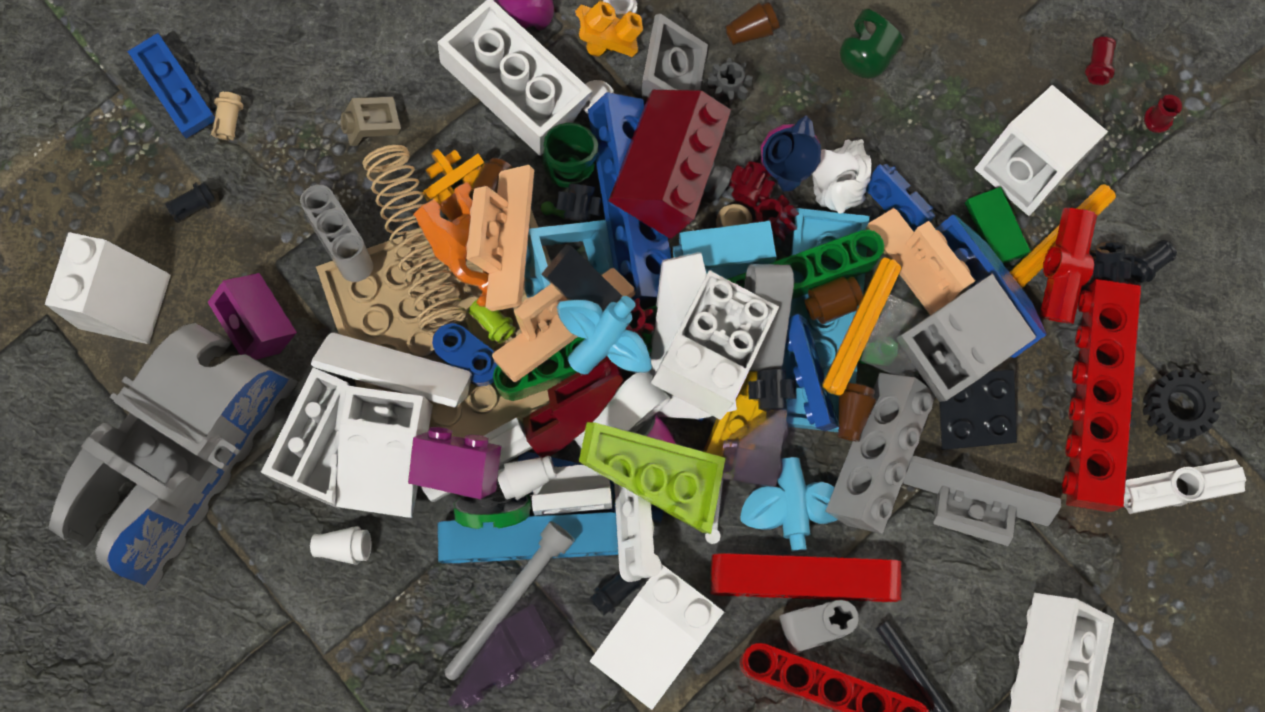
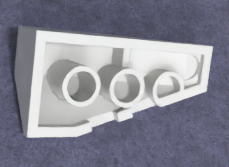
(677, 289)

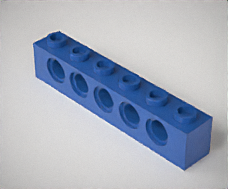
(634, 246)

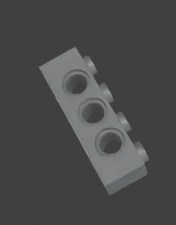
(881, 458)

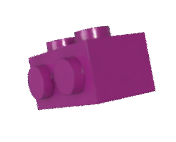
(251, 316)
(454, 463)

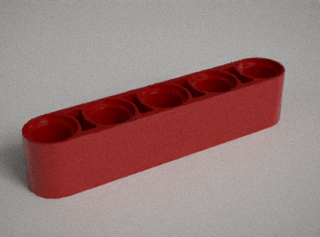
(806, 577)
(816, 677)

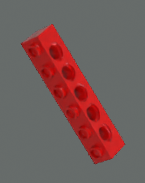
(1121, 306)

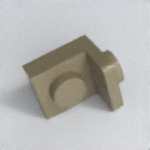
(370, 118)

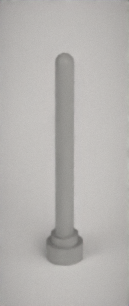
(553, 542)

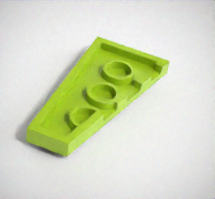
(660, 472)

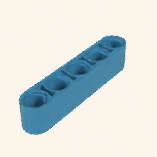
(593, 535)

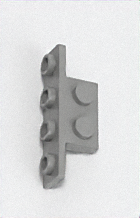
(979, 503)

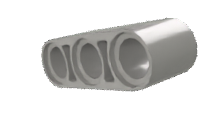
(337, 233)
(775, 285)

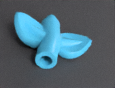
(604, 335)
(789, 505)

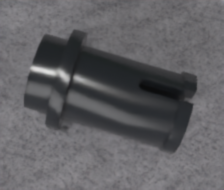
(191, 202)
(1152, 261)
(612, 594)

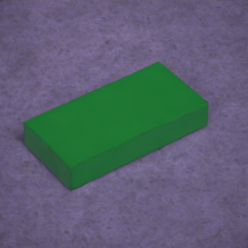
(998, 225)

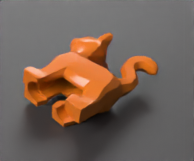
(451, 237)

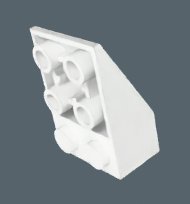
(715, 345)
(377, 449)

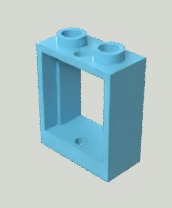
(595, 241)
(730, 248)

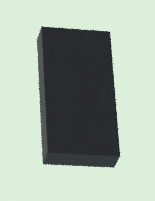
(578, 279)

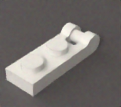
(635, 536)

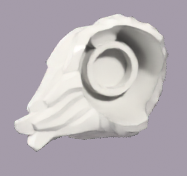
(842, 176)

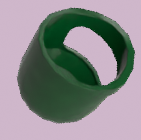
(870, 54)
(569, 154)

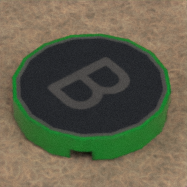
(493, 508)

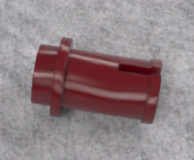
(1100, 67)
(1160, 117)

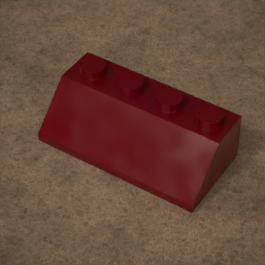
(670, 159)

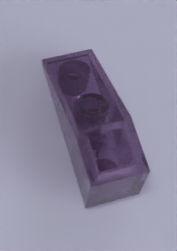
(511, 647)

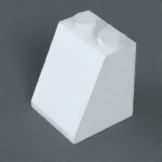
(1040, 149)
(107, 289)

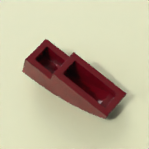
(570, 408)

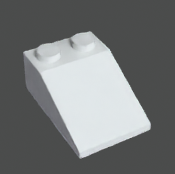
(656, 636)

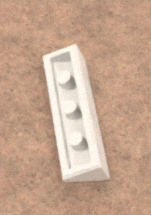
(393, 369)

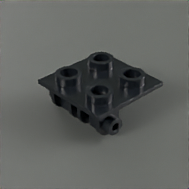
(980, 413)

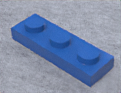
(171, 85)
(810, 374)

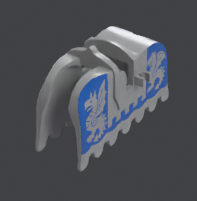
(182, 428)

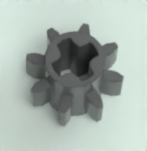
(729, 71)

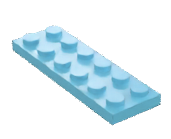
(812, 230)

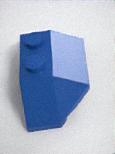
(982, 263)

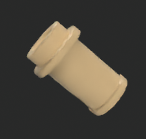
(226, 115)

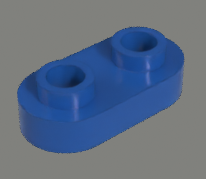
(465, 352)

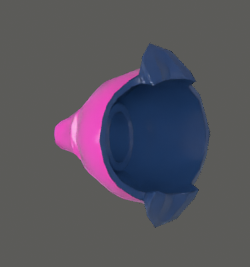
(791, 153)

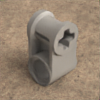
(811, 625)

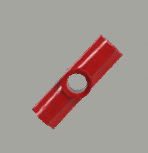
(1068, 265)

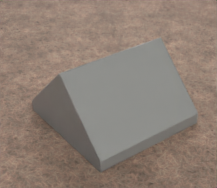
(673, 58)

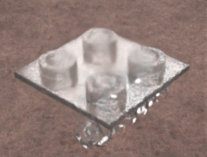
(883, 348)

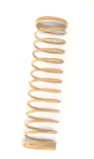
(386, 169)

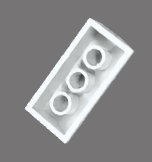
(512, 74)
(1061, 656)

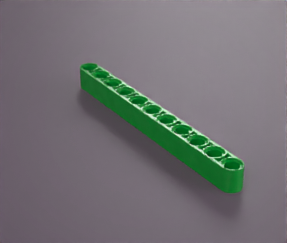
(806, 262)

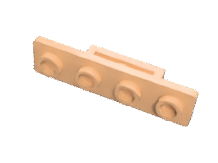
(500, 235)
(924, 259)
(543, 330)

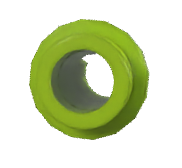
(493, 321)

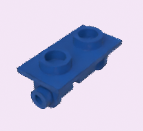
(890, 193)

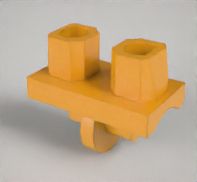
(605, 31)
(442, 188)

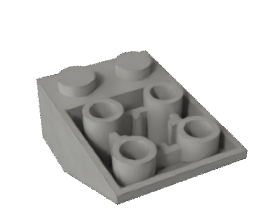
(966, 338)

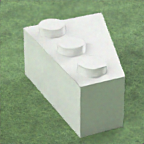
(309, 442)

